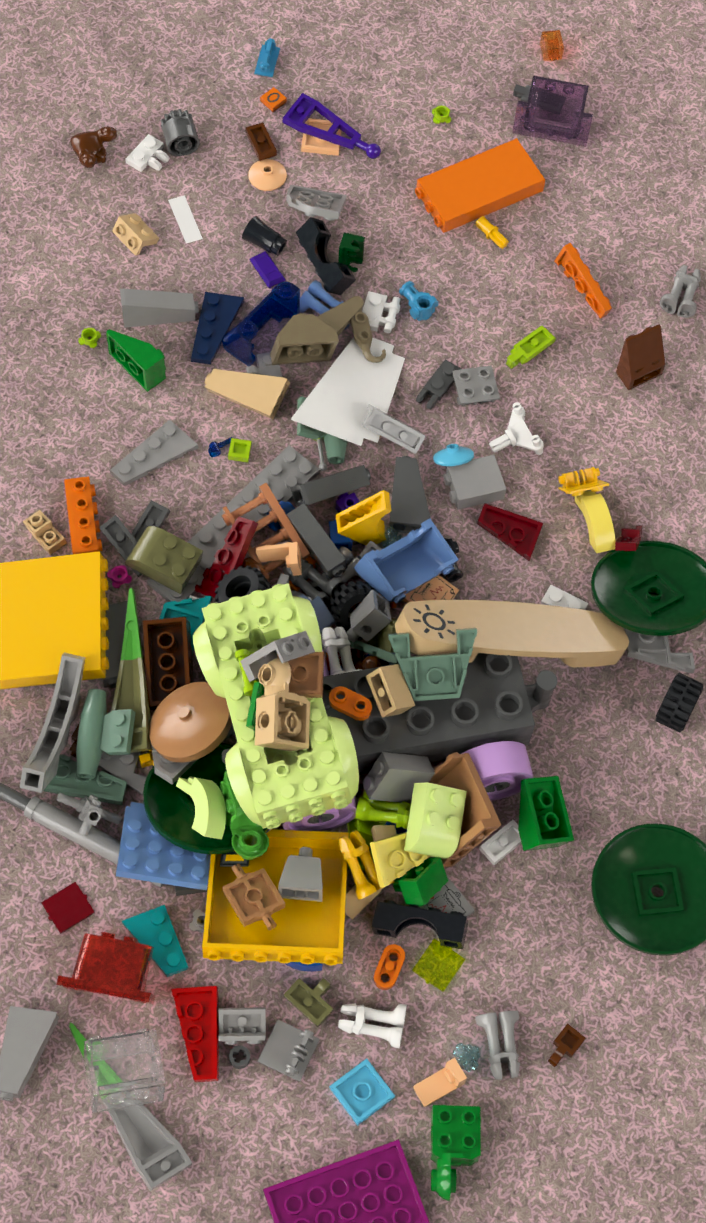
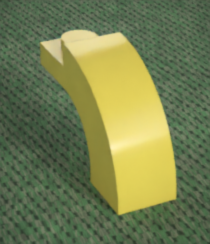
(598, 521)

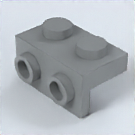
(242, 1025)

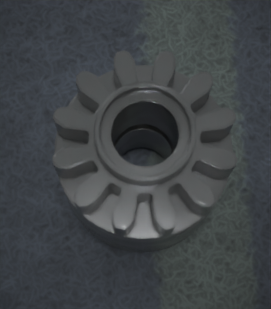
(180, 133)

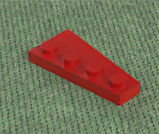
(200, 1029)

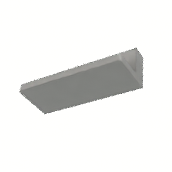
(393, 429)

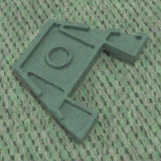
(435, 674)

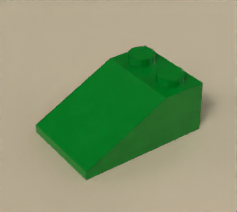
(137, 358)
(543, 814)

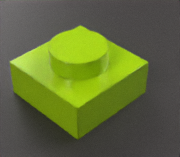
(239, 450)

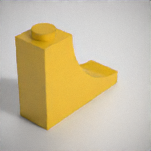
(363, 520)

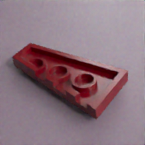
(229, 556)

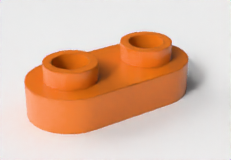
(349, 703)
(389, 967)

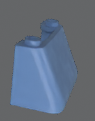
(407, 562)

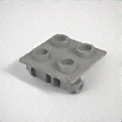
(475, 385)
(288, 1050)

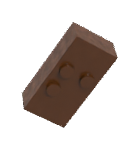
(167, 657)

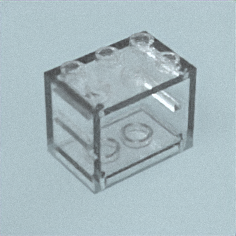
(124, 1070)

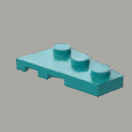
(156, 930)

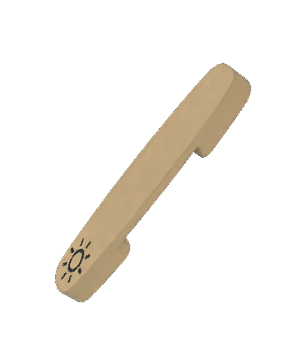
(514, 629)

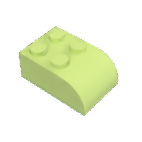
(435, 820)

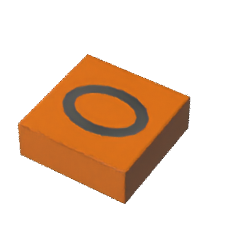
(273, 99)

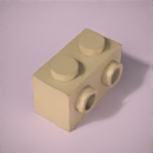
(390, 690)

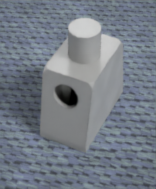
(369, 617)
(302, 877)

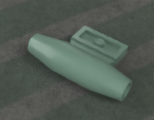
(334, 446)
(101, 733)

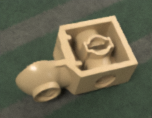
(281, 715)

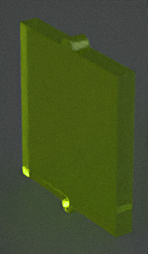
(438, 965)

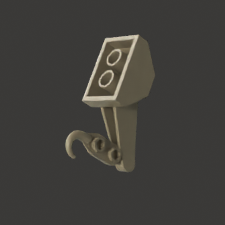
(315, 337)

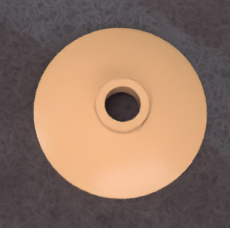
(267, 180)

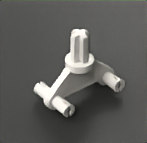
(518, 434)

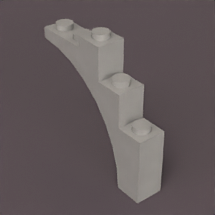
(63, 710)

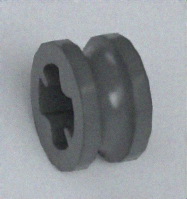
(243, 1063)

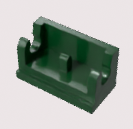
(351, 250)

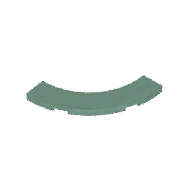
(374, 651)

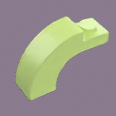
(209, 806)

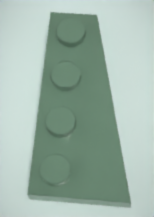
(104, 786)

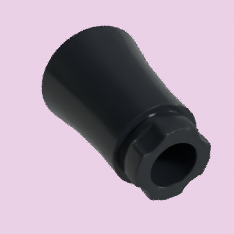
(263, 236)

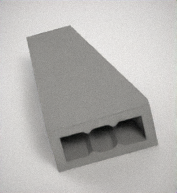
(156, 307)
(22, 1047)

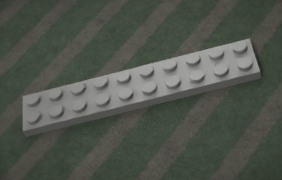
(282, 473)

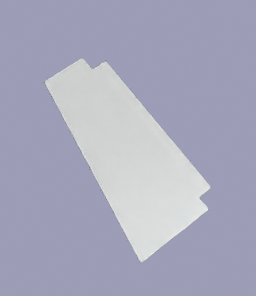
(346, 390)

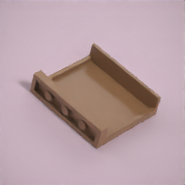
(479, 814)

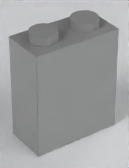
(475, 482)
(394, 776)

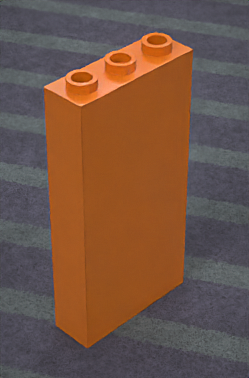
(479, 185)

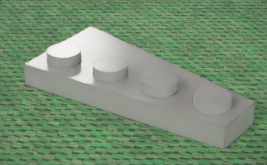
(160, 448)

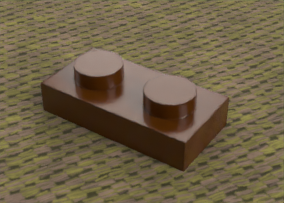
(261, 141)

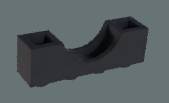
(314, 238)
(393, 918)

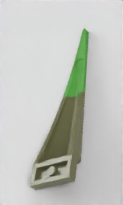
(131, 680)

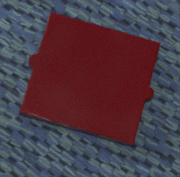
(67, 907)

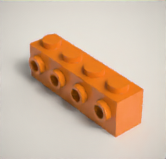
(81, 515)

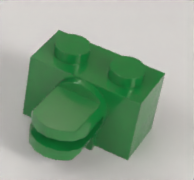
(422, 882)

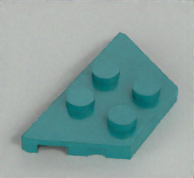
(187, 608)

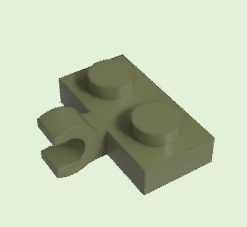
(310, 1001)

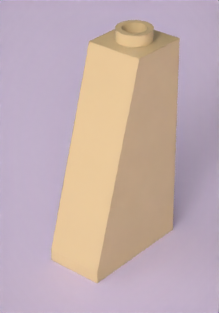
(253, 391)

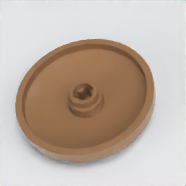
(189, 723)

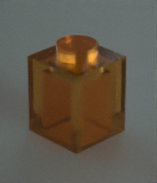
(551, 45)

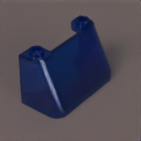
(278, 304)

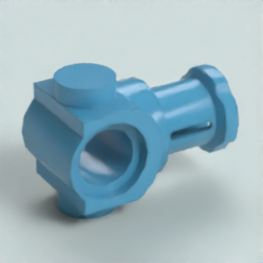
(417, 301)

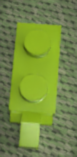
(530, 347)

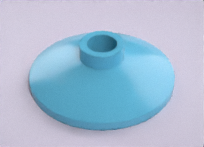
(453, 455)

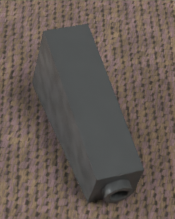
(330, 485)
(408, 496)
(317, 542)
(116, 617)

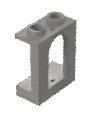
(286, 648)

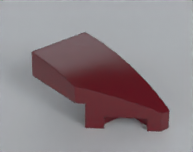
(629, 539)

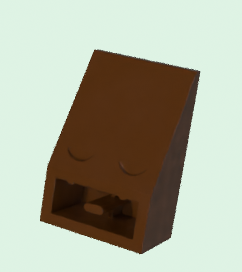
(641, 357)

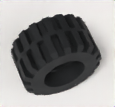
(240, 583)
(345, 599)
(679, 702)

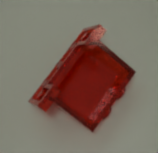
(111, 968)

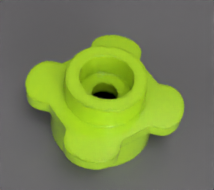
(441, 110)
(89, 332)

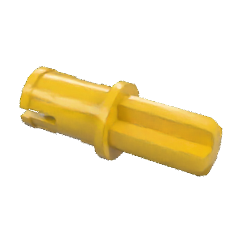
(491, 232)

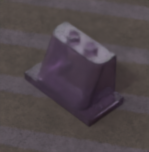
(554, 112)

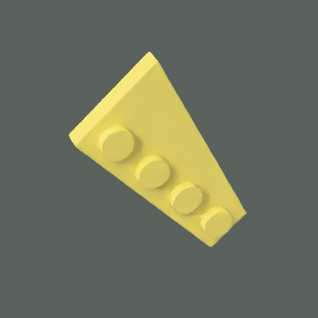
(392, 860)

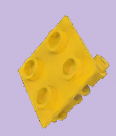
(587, 481)

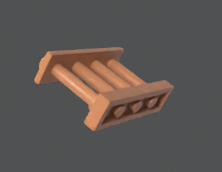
(276, 514)

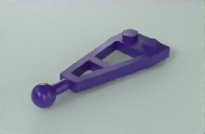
(303, 109)

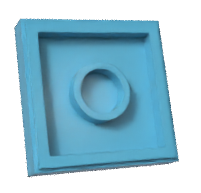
(362, 1092)

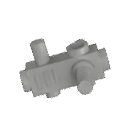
(89, 811)

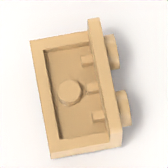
(134, 233)

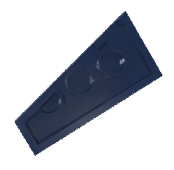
(214, 322)

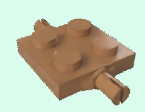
(253, 897)

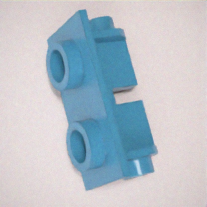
(267, 59)

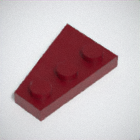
(511, 529)

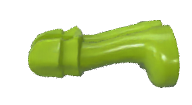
(383, 811)

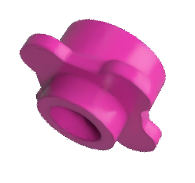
(115, 572)

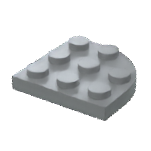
(316, 202)

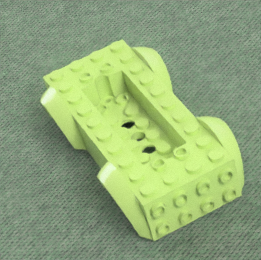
(267, 781)

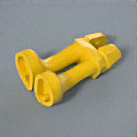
(355, 848)

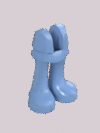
(316, 291)

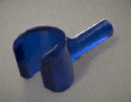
(214, 447)

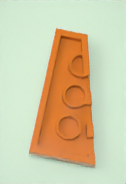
(584, 282)

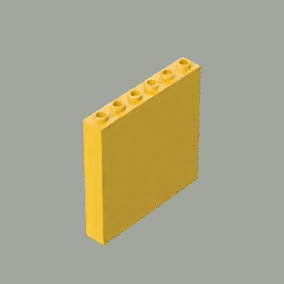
(52, 610)
(304, 929)

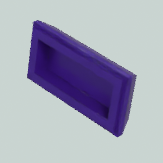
(267, 269)

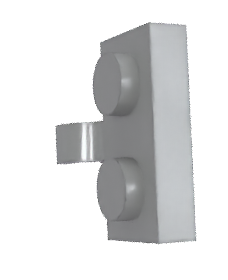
(264, 366)

